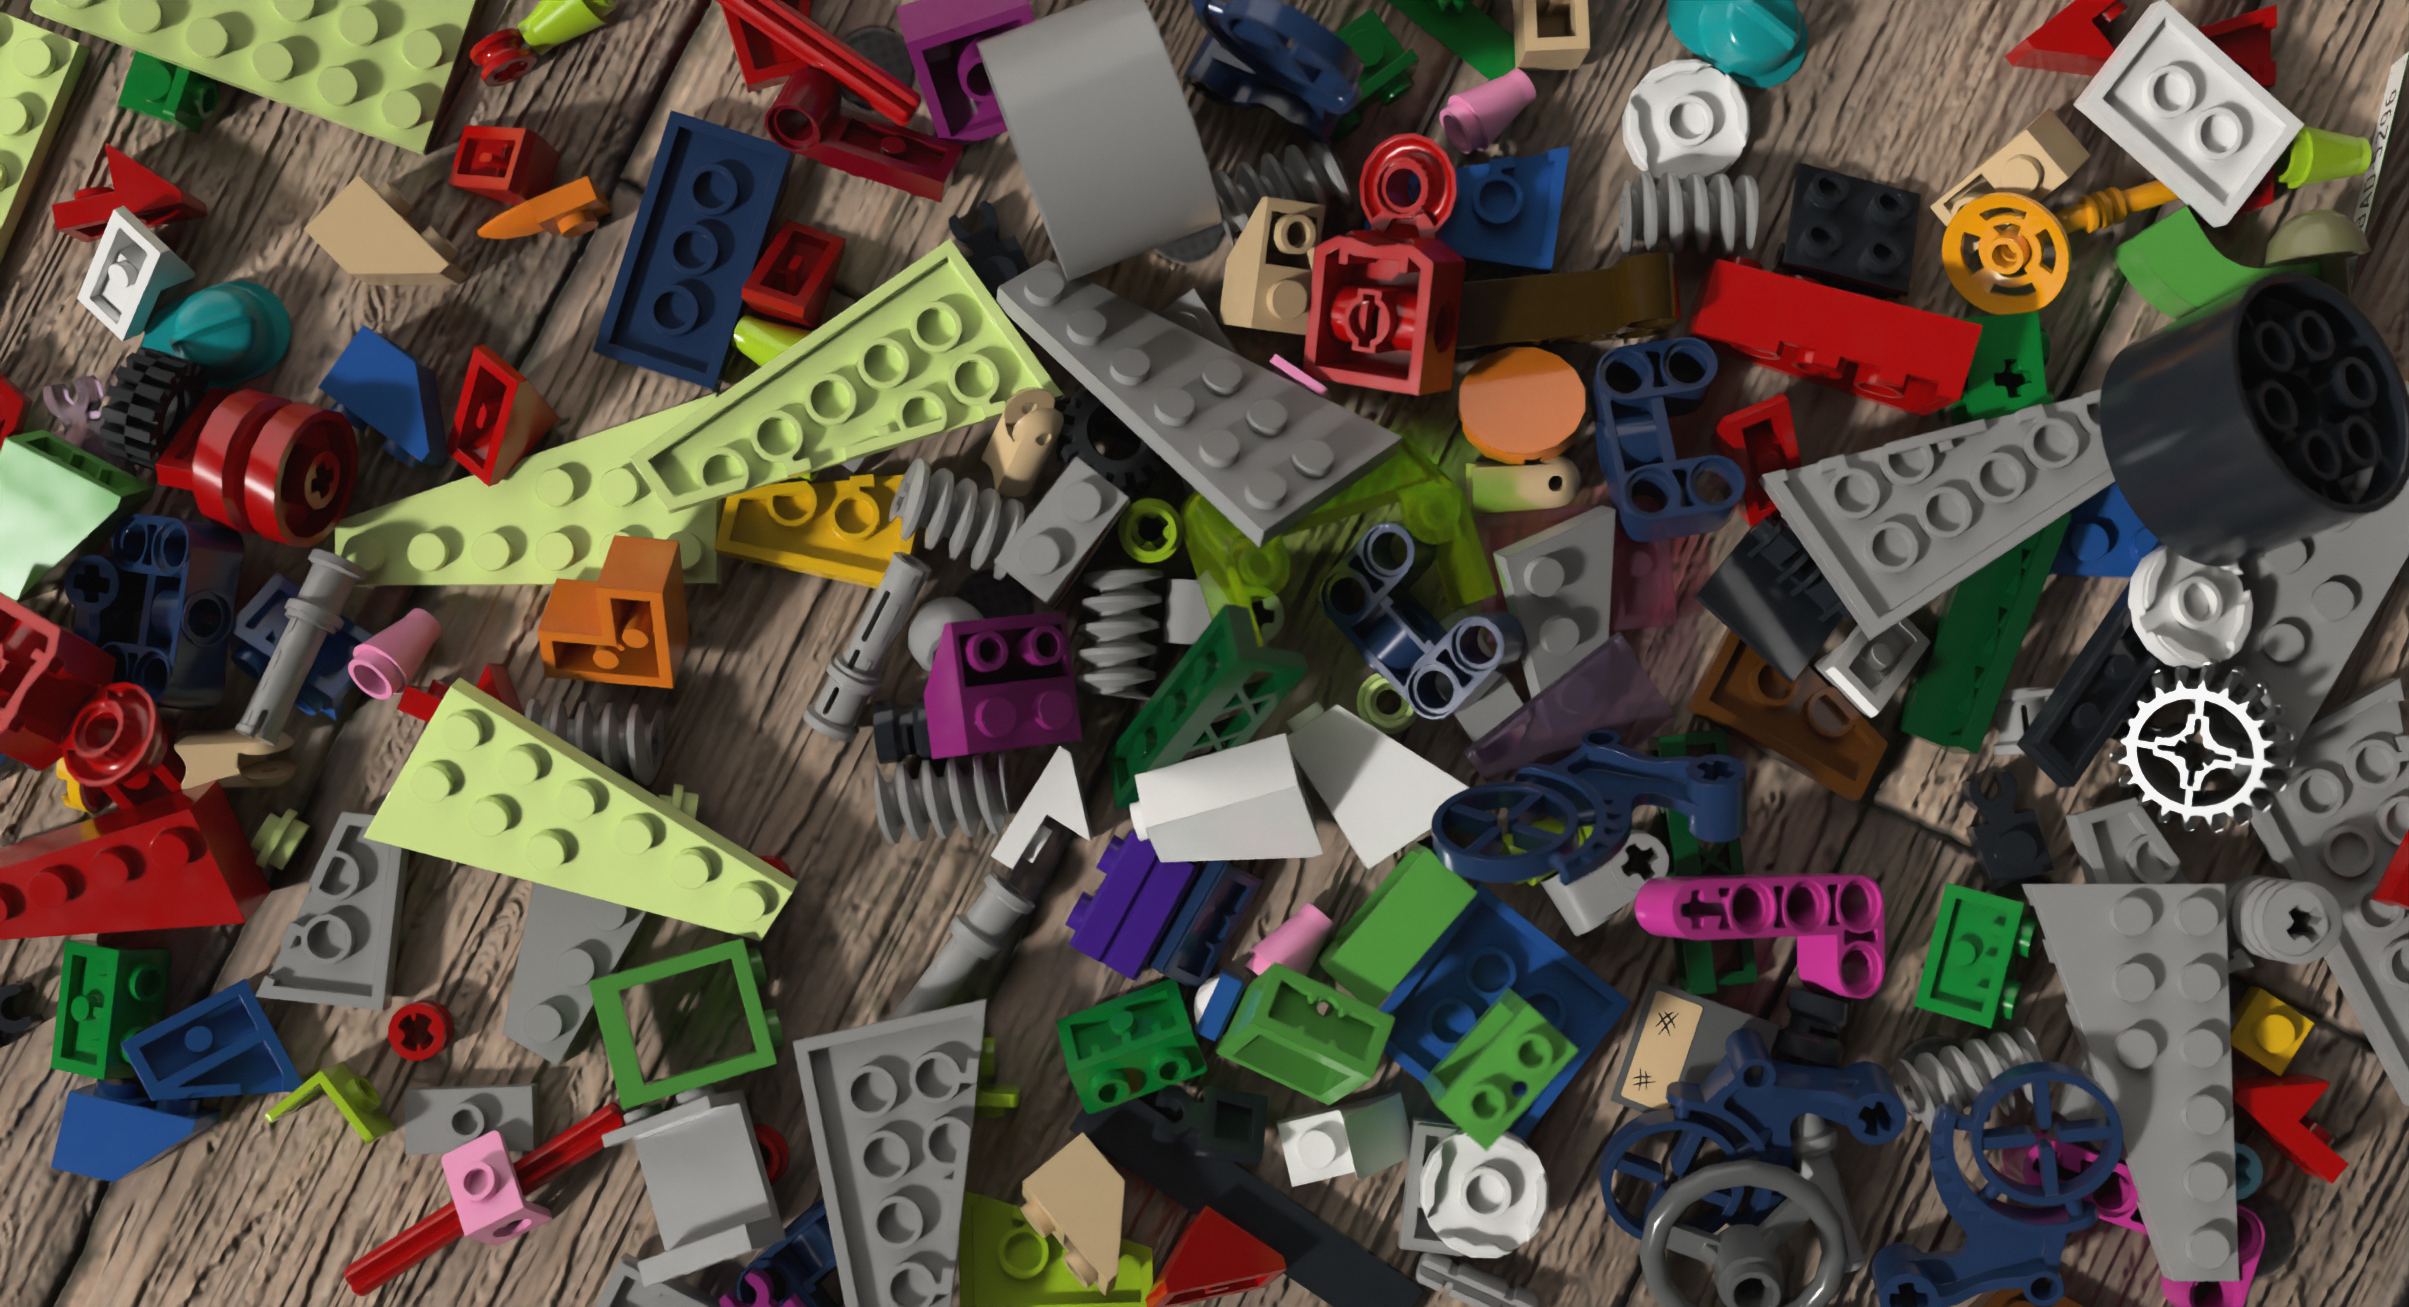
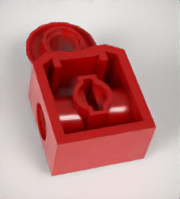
(1393, 293)
(64, 705)

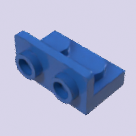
(259, 630)

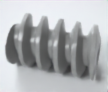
(1300, 180)
(1688, 211)
(956, 514)
(1117, 631)
(622, 746)
(942, 799)
(2282, 918)
(1961, 1076)

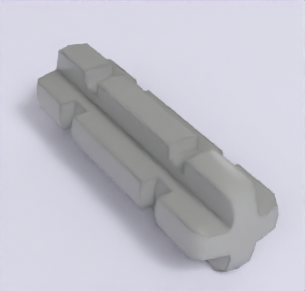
(1470, 1283)

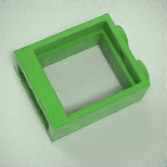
(1395, 926)
(619, 1037)
(1287, 1040)
(1478, 1073)

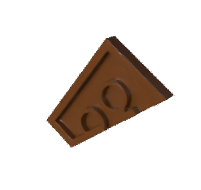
(1794, 723)

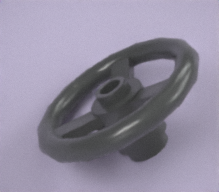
(1744, 1254)

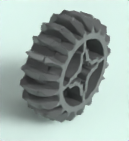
(2190, 794)

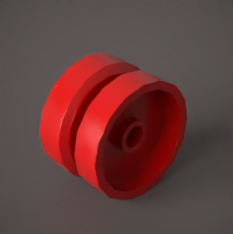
(275, 468)

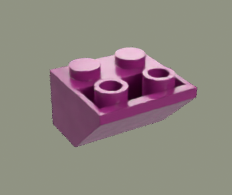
(1001, 685)

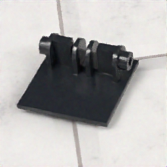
(1850, 233)
(1774, 597)

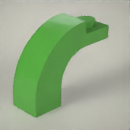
(2182, 270)

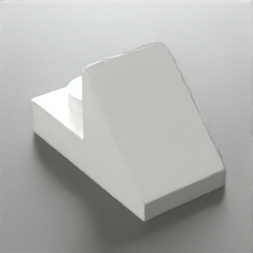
(129, 275)
(1873, 669)
(1055, 795)
(1346, 1139)

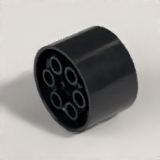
(2257, 421)

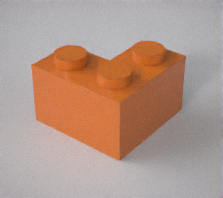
(623, 626)

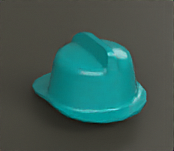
(1747, 39)
(227, 329)

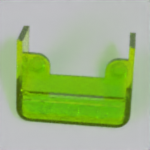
(1431, 504)

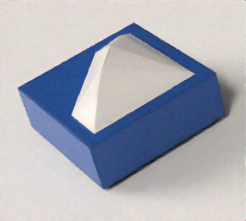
(1216, 1003)

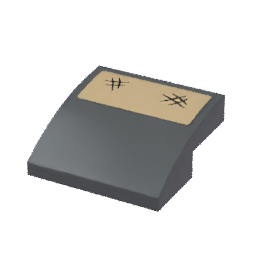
(1680, 1041)

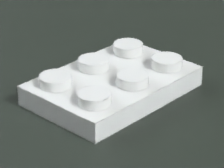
(2188, 114)

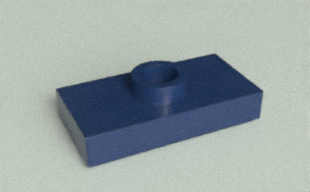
(1204, 922)

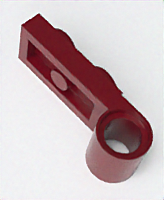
(814, 124)

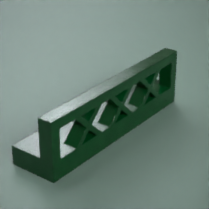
(1980, 618)
(1198, 690)
(1695, 957)

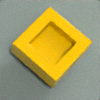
(2267, 1030)

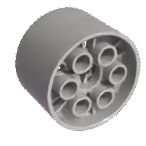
(1101, 132)

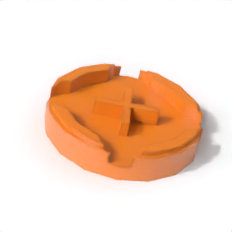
(1522, 405)

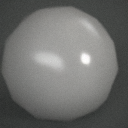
(929, 622)

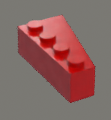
(1833, 336)
(134, 870)

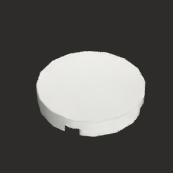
(1686, 121)
(2189, 609)
(1484, 1199)

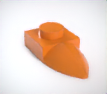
(563, 211)

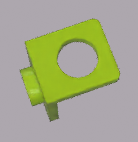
(350, 1093)

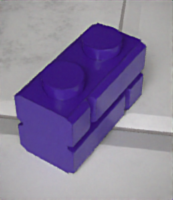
(1130, 906)

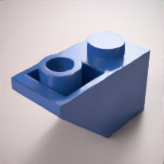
(393, 393)
(119, 1131)

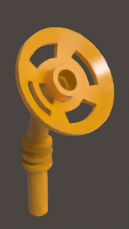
(2024, 242)

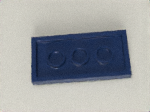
(693, 251)

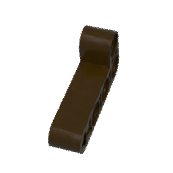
(1568, 308)

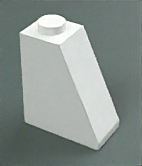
(1367, 780)
(1228, 806)

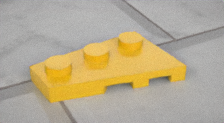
(817, 528)

